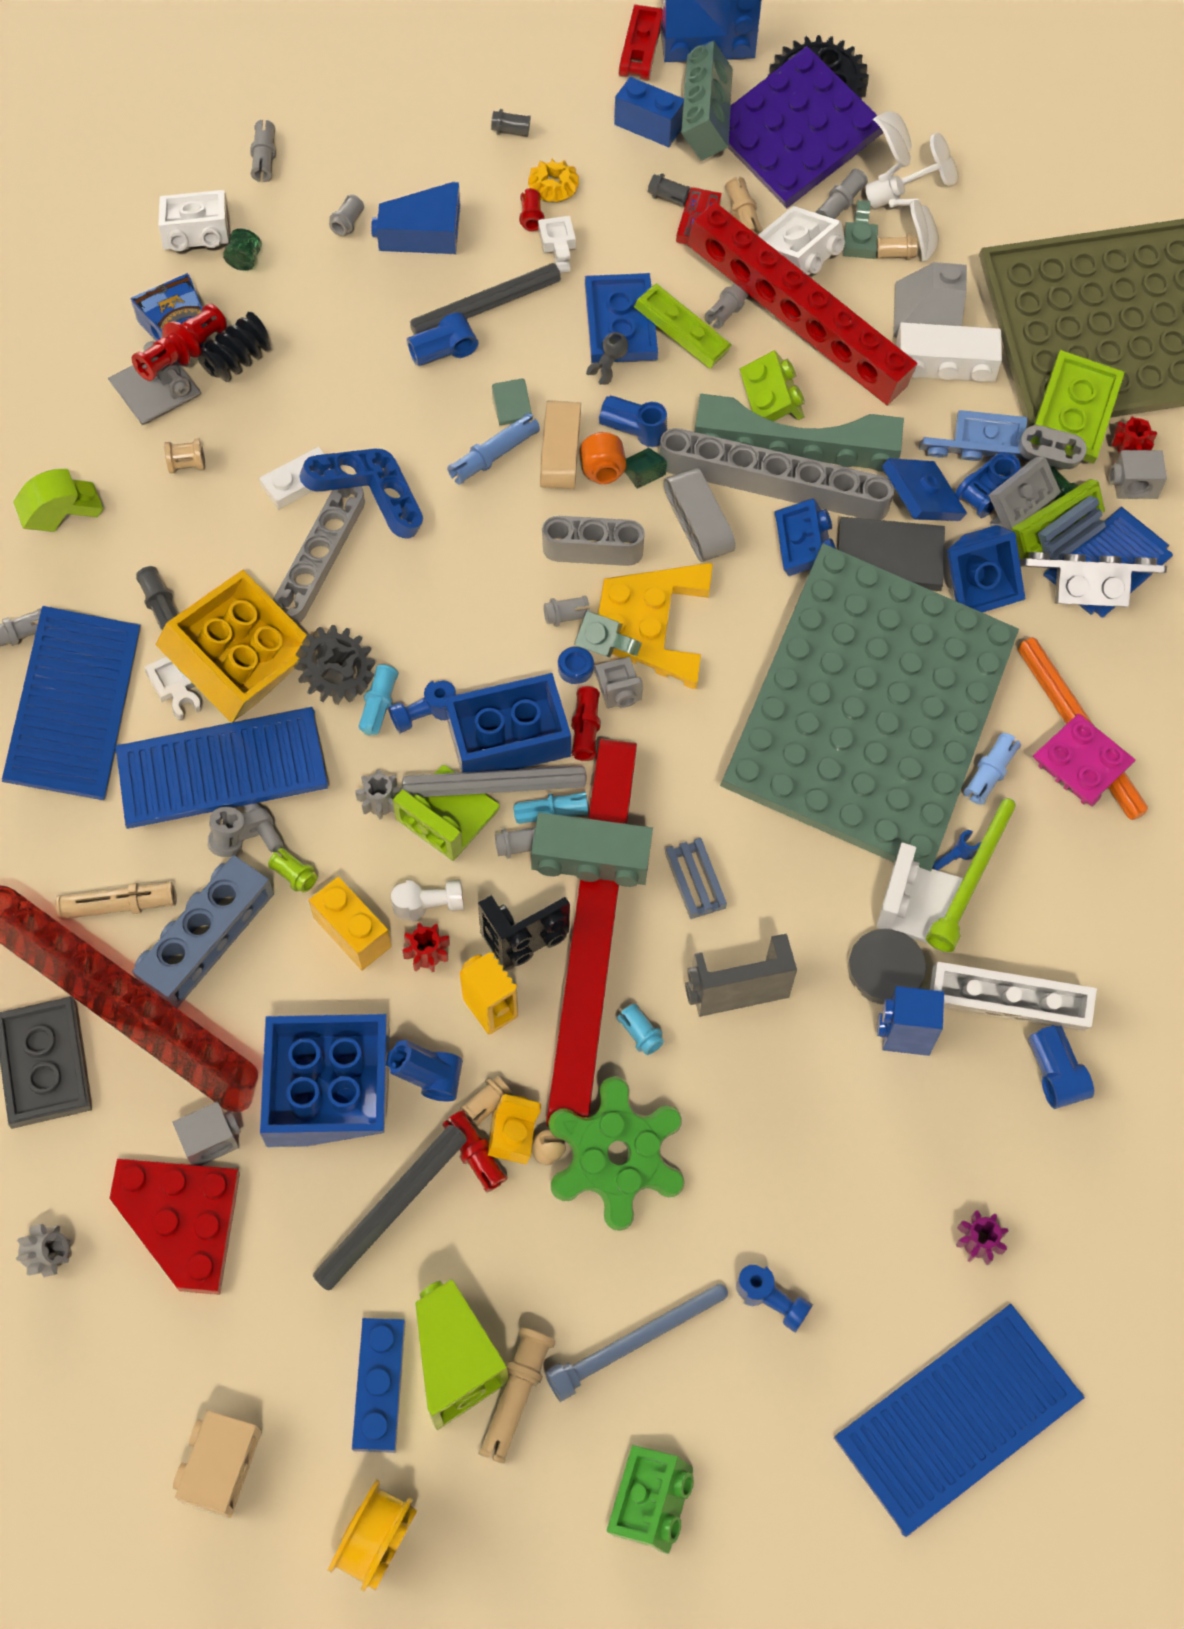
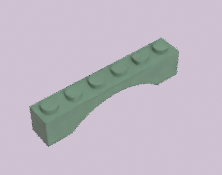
(857, 444)

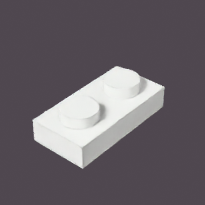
(284, 484)

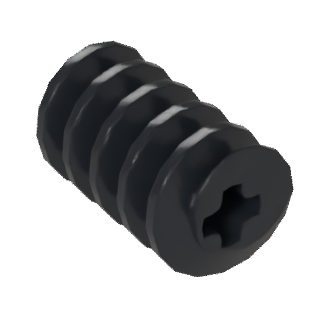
(234, 346)

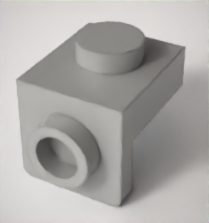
(619, 683)

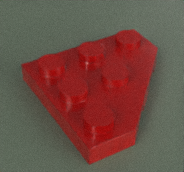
(180, 1217)

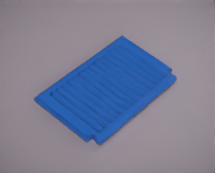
(1124, 538)

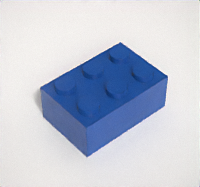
(509, 725)

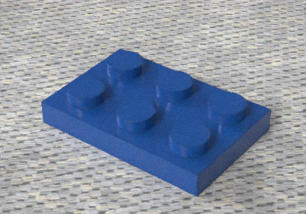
(611, 309)

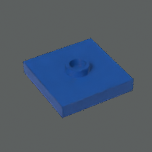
(924, 490)

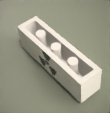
(1014, 996)

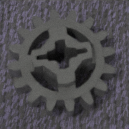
(337, 676)

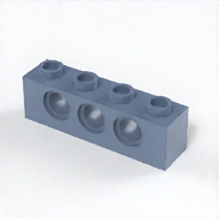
(202, 951)

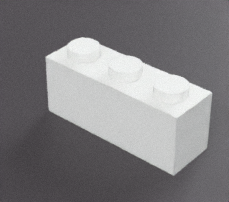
(952, 351)

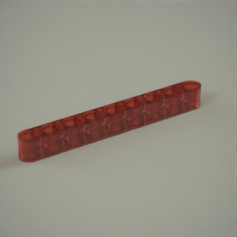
(126, 1003)

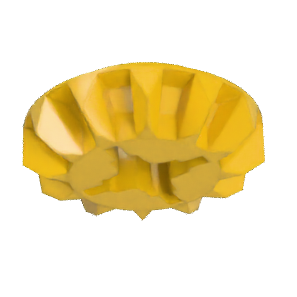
(551, 189)

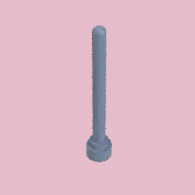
(567, 1378)

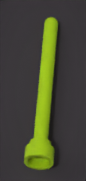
(945, 932)

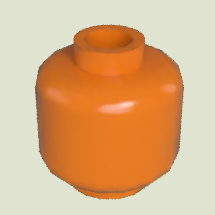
(603, 457)

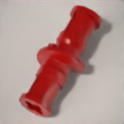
(179, 342)

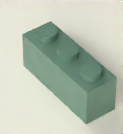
(591, 849)

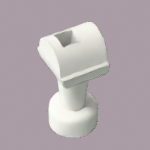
(411, 901)

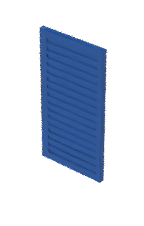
(71, 703)
(220, 767)
(958, 1419)

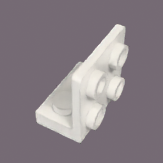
(915, 896)

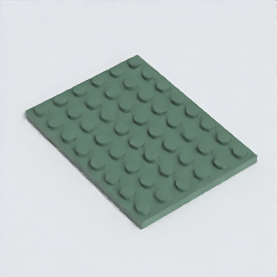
(871, 708)

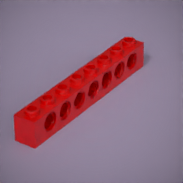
(801, 303)

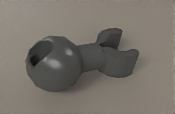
(613, 349)

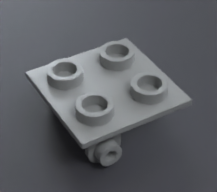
(157, 396)

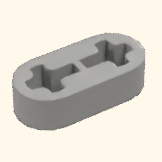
(1052, 446)

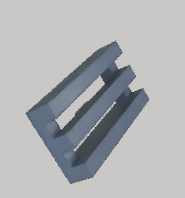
(1072, 535)
(686, 850)

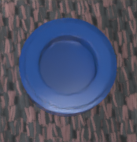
(575, 665)

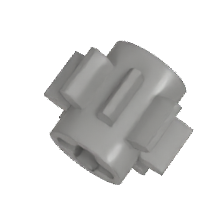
(378, 794)
(43, 1250)

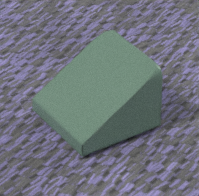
(510, 400)

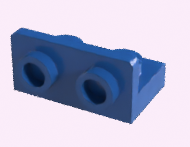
(801, 534)

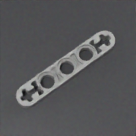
(319, 536)

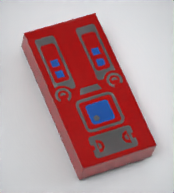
(696, 203)

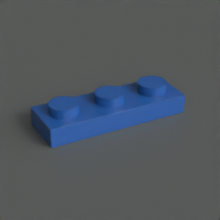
(378, 1385)

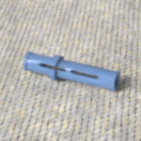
(483, 455)

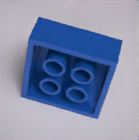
(699, 22)
(324, 1078)

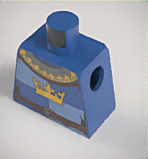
(166, 303)

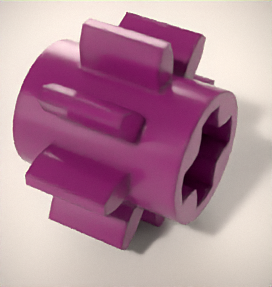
(990, 1228)

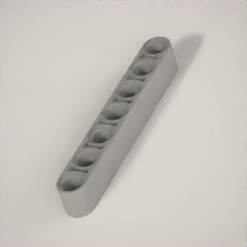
(721, 463)

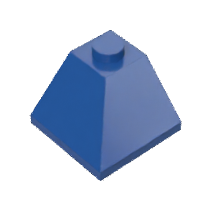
(986, 569)

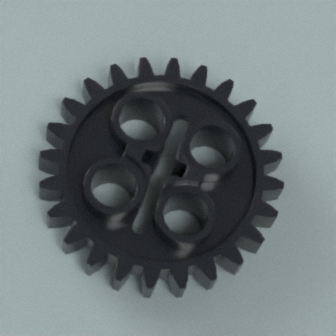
(839, 60)

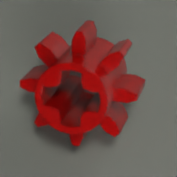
(1134, 435)
(429, 956)

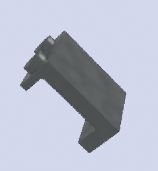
(743, 984)

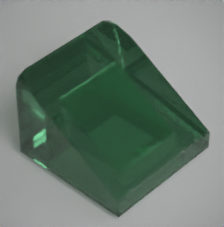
(645, 467)

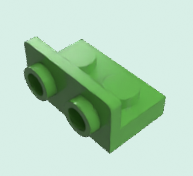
(651, 1499)

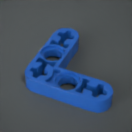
(367, 474)

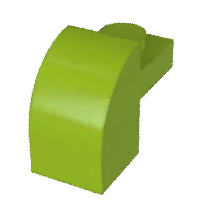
(51, 496)

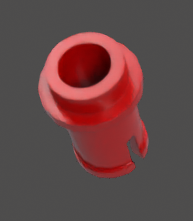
(531, 209)

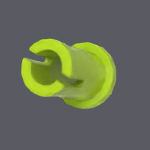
(299, 875)

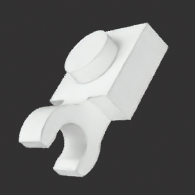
(558, 237)

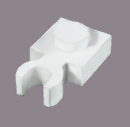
(172, 683)

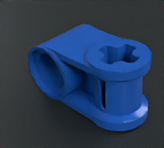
(980, 484)

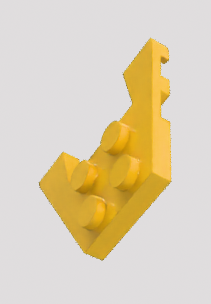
(643, 608)

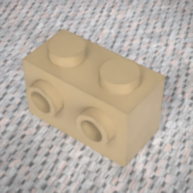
(216, 1463)

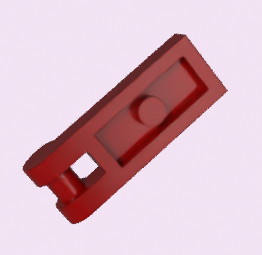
(641, 41)

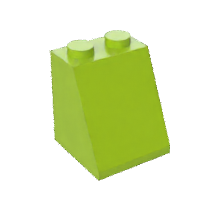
(455, 1353)

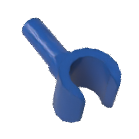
(960, 850)

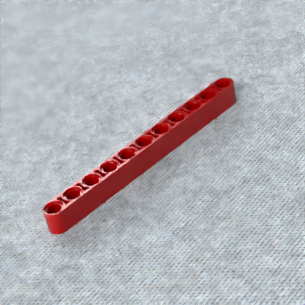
(591, 944)

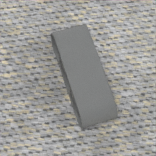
(699, 514)
(608, 548)

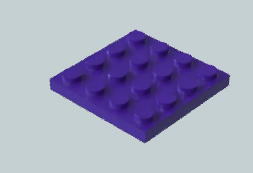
(799, 127)

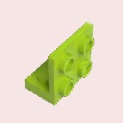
(445, 821)

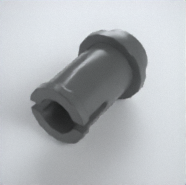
(510, 123)
(668, 189)

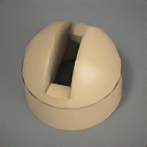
(547, 1152)

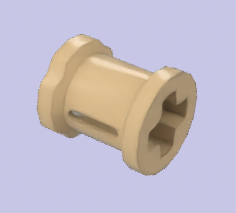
(184, 455)

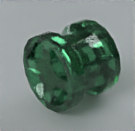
(242, 249)

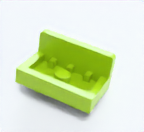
(772, 387)

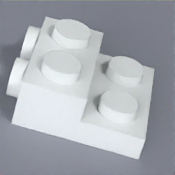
(193, 220)
(805, 238)

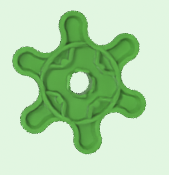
(590, 1163)

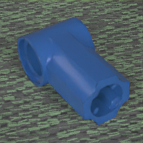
(450, 337)
(644, 420)
(432, 1071)
(1063, 1078)

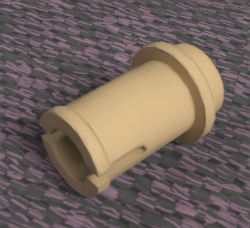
(897, 247)
(486, 1100)

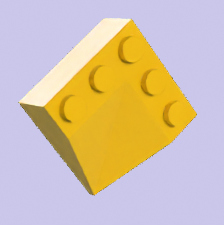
(233, 645)

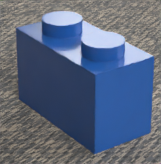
(649, 111)
(911, 1020)

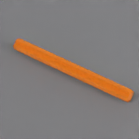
(1069, 707)

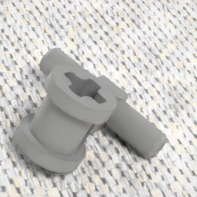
(240, 827)

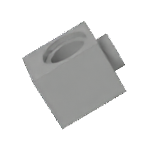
(1138, 474)
(207, 1134)

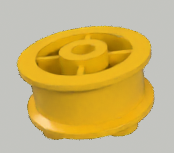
(373, 1537)

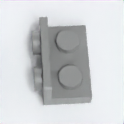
(1024, 493)

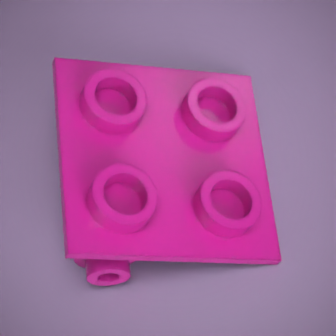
(1083, 759)

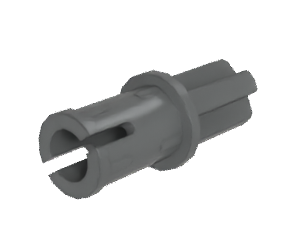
(157, 597)

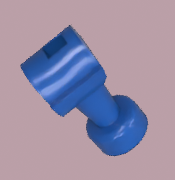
(431, 703)
(757, 1287)

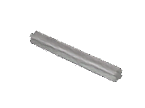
(495, 781)

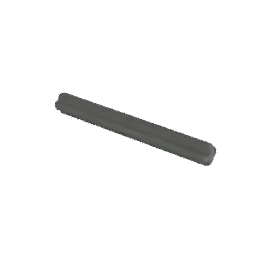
(490, 297)
(389, 1207)

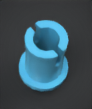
(641, 1030)

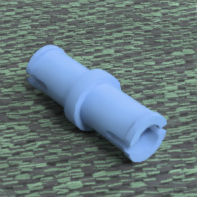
(992, 768)

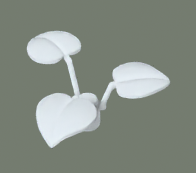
(889, 188)

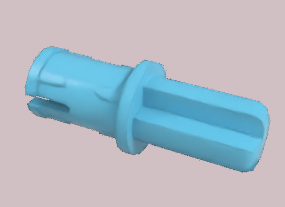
(378, 699)
(568, 805)

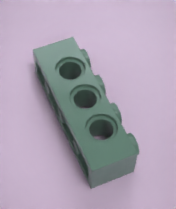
(707, 100)

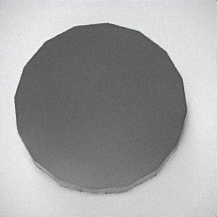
(885, 961)

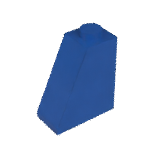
(420, 221)

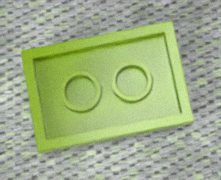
(1079, 401)

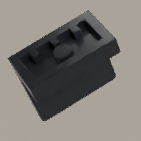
(519, 941)

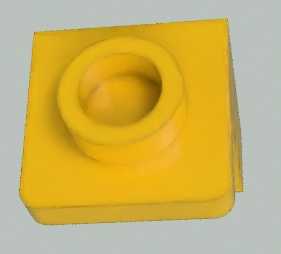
(513, 1128)

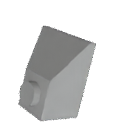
(931, 296)

